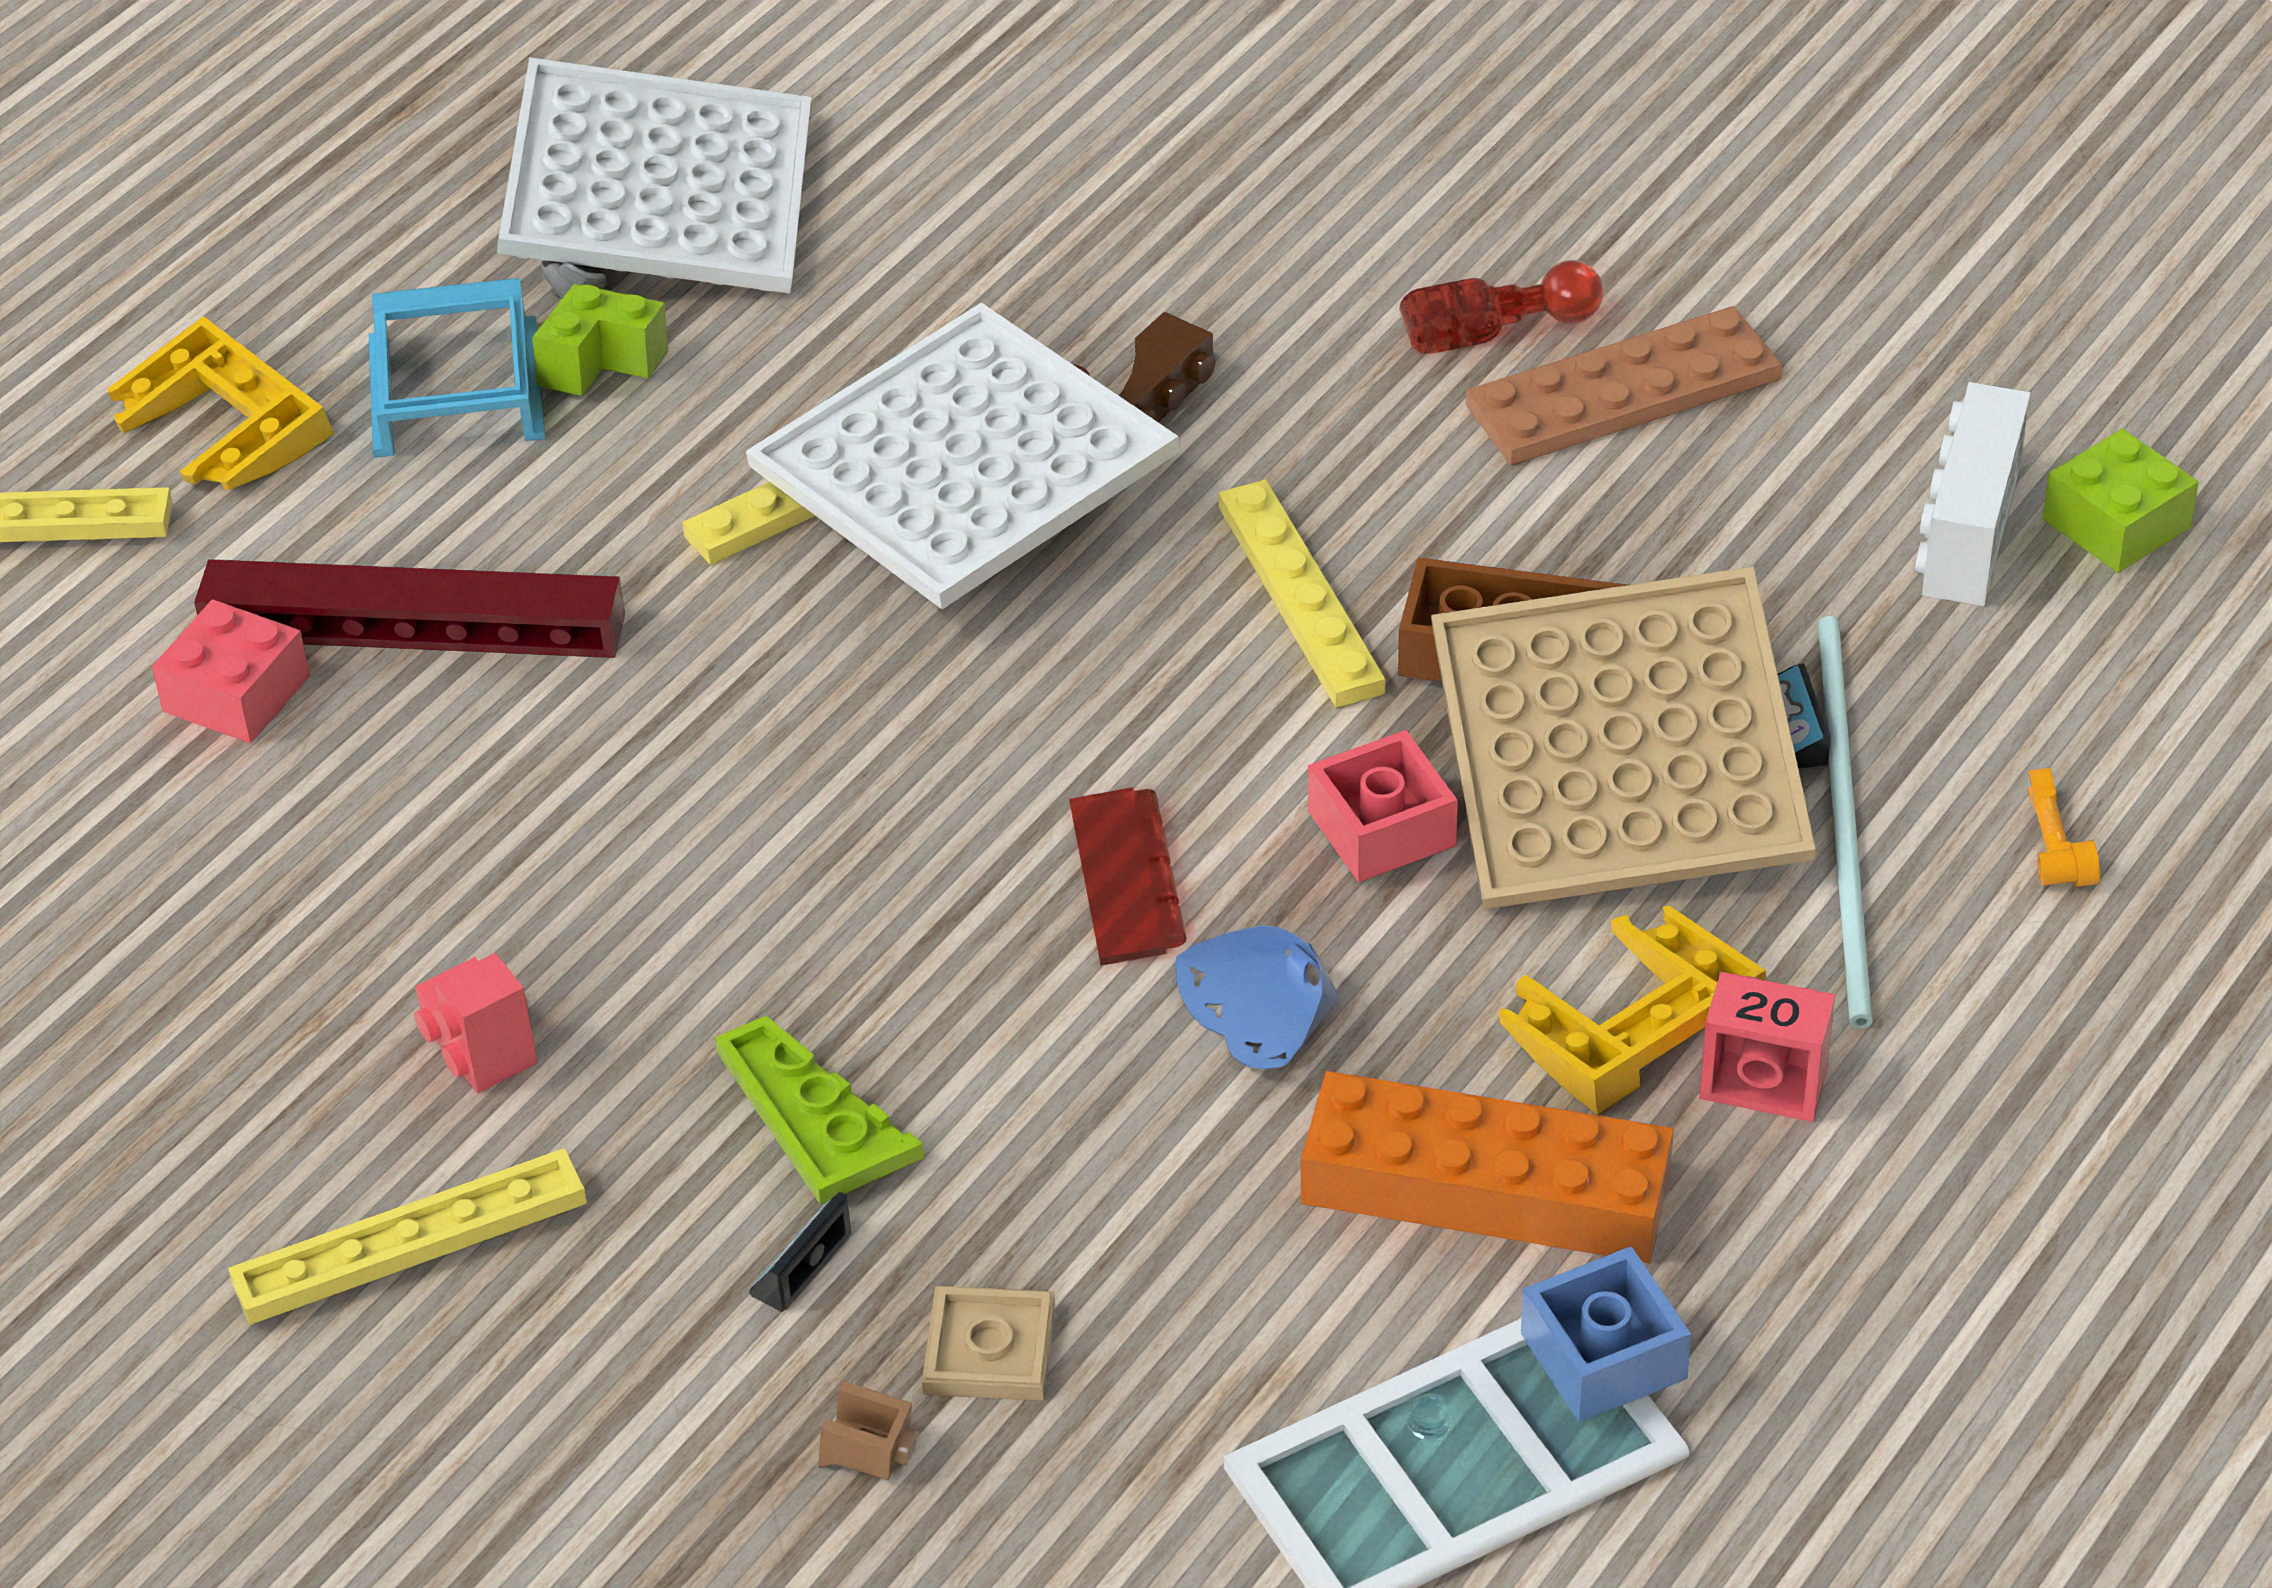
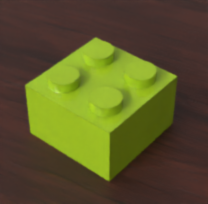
(2120, 500)

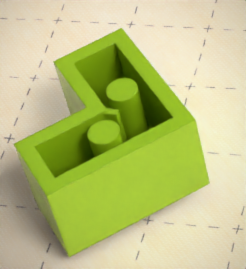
(597, 332)

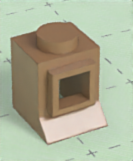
(868, 1433)

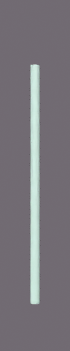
(1845, 826)

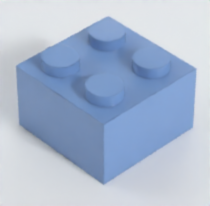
(1605, 1334)

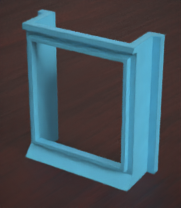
(442, 301)

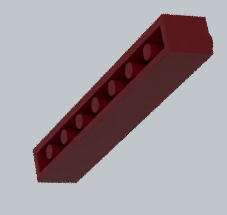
(426, 606)

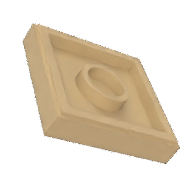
(989, 1343)

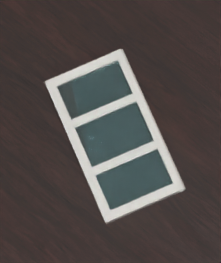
(1441, 1467)

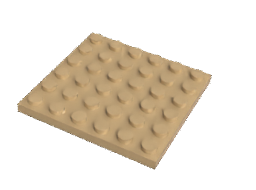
(1621, 738)

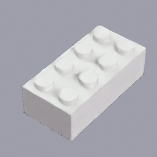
(1972, 493)

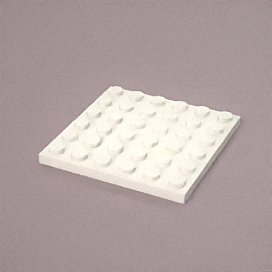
(656, 176)
(962, 454)

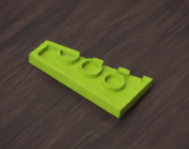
(813, 1114)

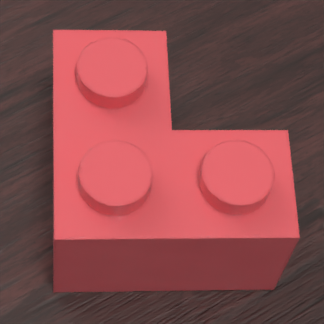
(478, 1021)

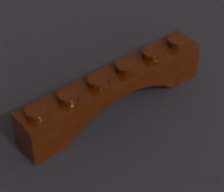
(1168, 365)

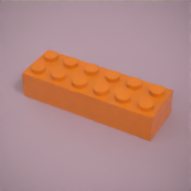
(1486, 1165)

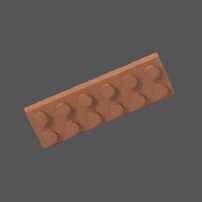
(1622, 385)

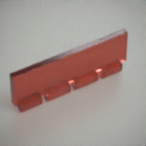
(1127, 874)

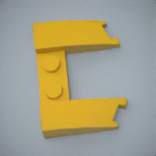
(280, 420)
(1605, 1059)

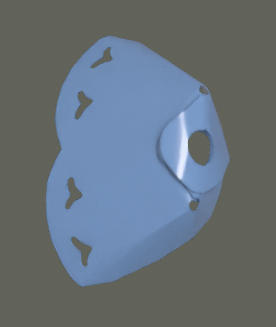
(1260, 989)

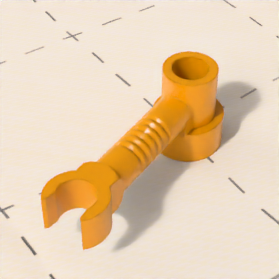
(2063, 860)

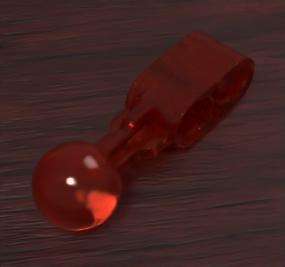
(1474, 312)

